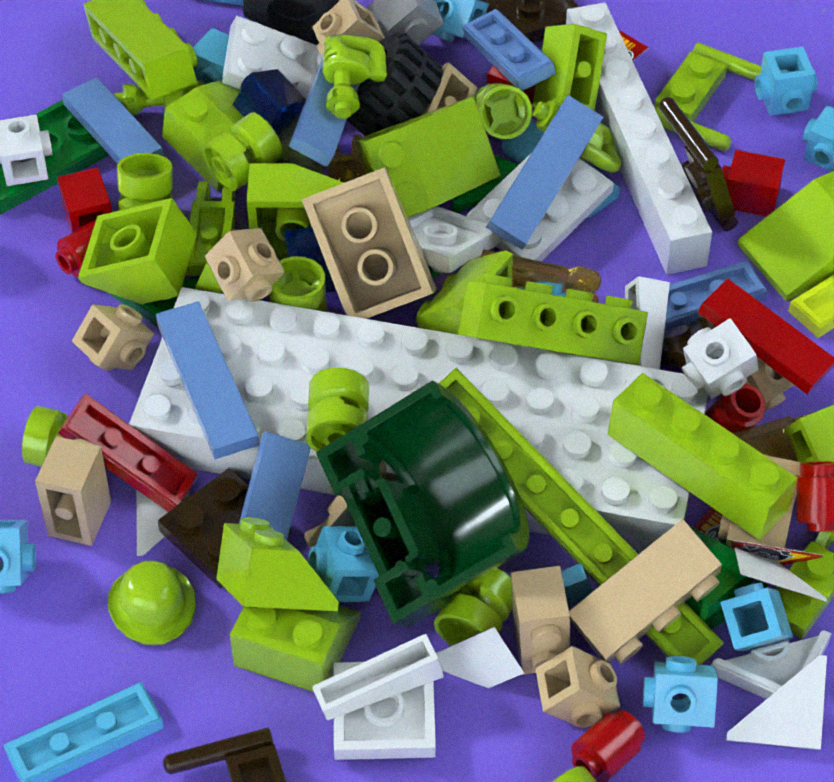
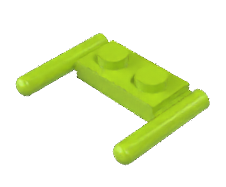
(696, 83)

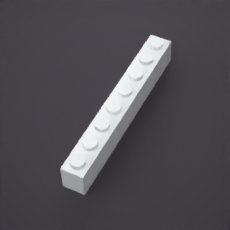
(646, 153)

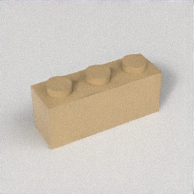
(646, 593)

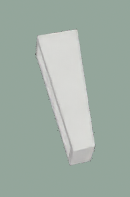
(652, 297)
(379, 678)

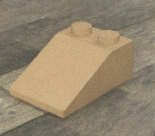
(369, 245)

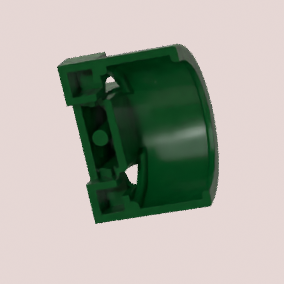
(445, 515)

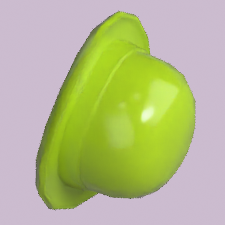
(152, 603)

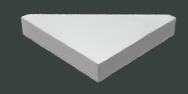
(771, 665)
(790, 714)

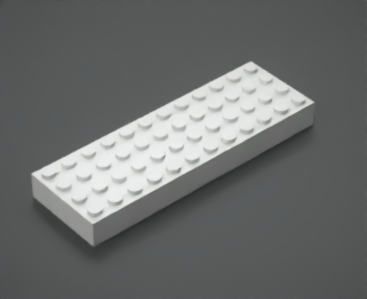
(547, 395)

